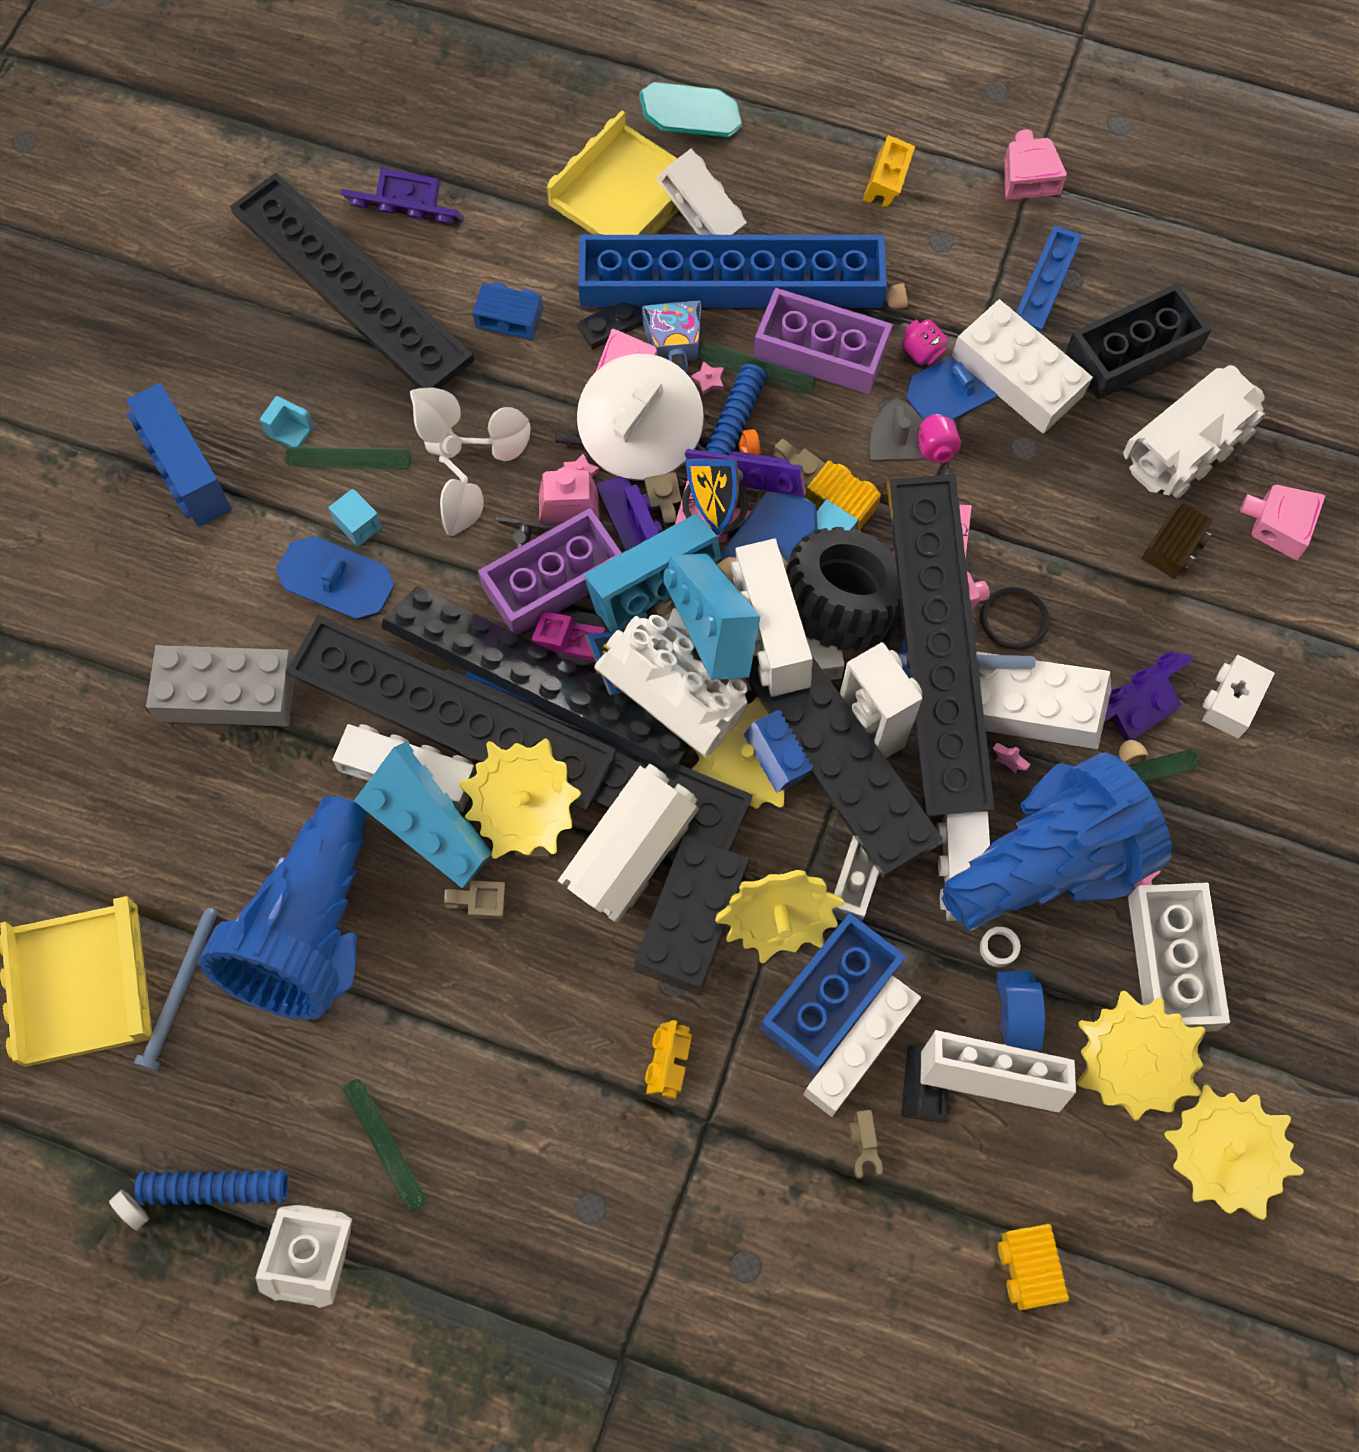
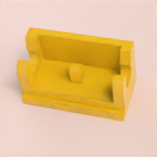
(889, 170)

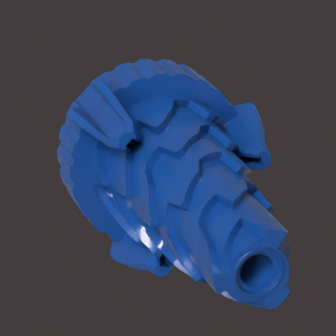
(1086, 834)
(286, 940)

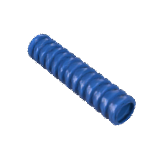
(737, 410)
(211, 1187)

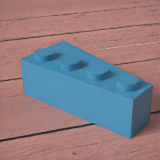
(636, 578)
(714, 614)
(424, 817)

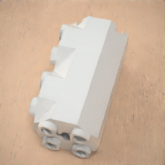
(1195, 432)
(659, 673)
(630, 842)

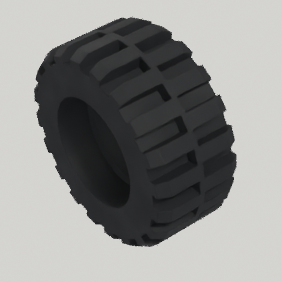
(855, 562)

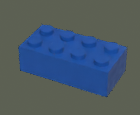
(177, 455)
(832, 993)

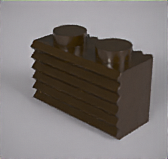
(1177, 539)

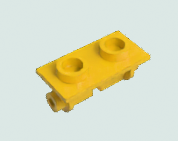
(662, 1074)

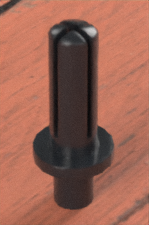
(569, 439)

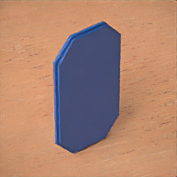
(947, 390)
(778, 517)
(335, 577)

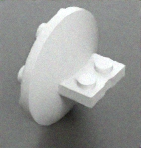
(640, 416)

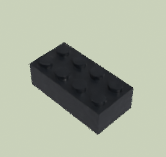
(1138, 340)
(683, 927)

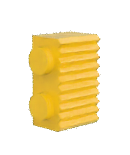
(845, 491)
(1033, 1267)

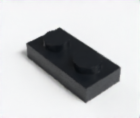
(598, 326)

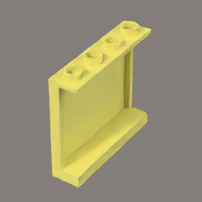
(614, 184)
(74, 984)

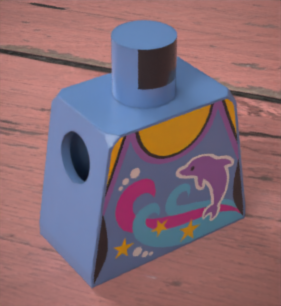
(674, 330)

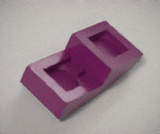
(565, 635)

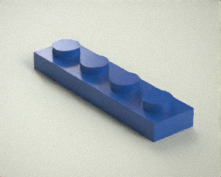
(1048, 276)

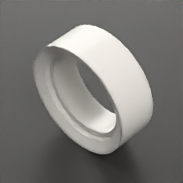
(988, 957)
(129, 1210)

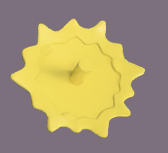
(737, 764)
(521, 798)
(780, 913)
(1140, 1057)
(1233, 1152)

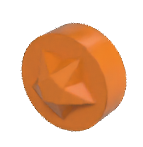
(750, 442)

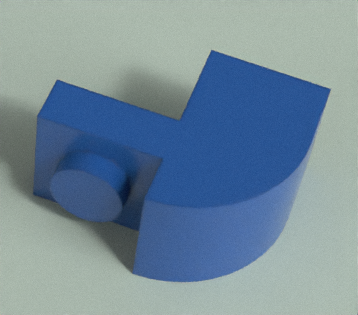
(1022, 1010)

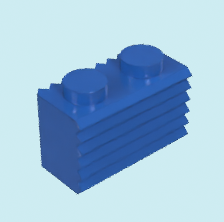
(508, 310)
(778, 751)

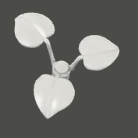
(434, 416)

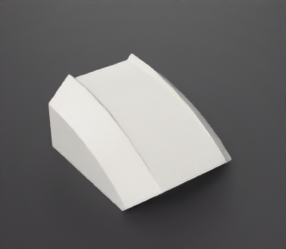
(304, 1255)

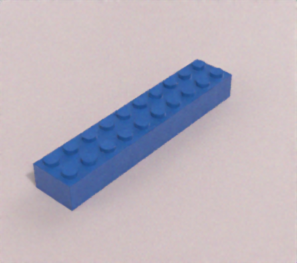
(731, 269)

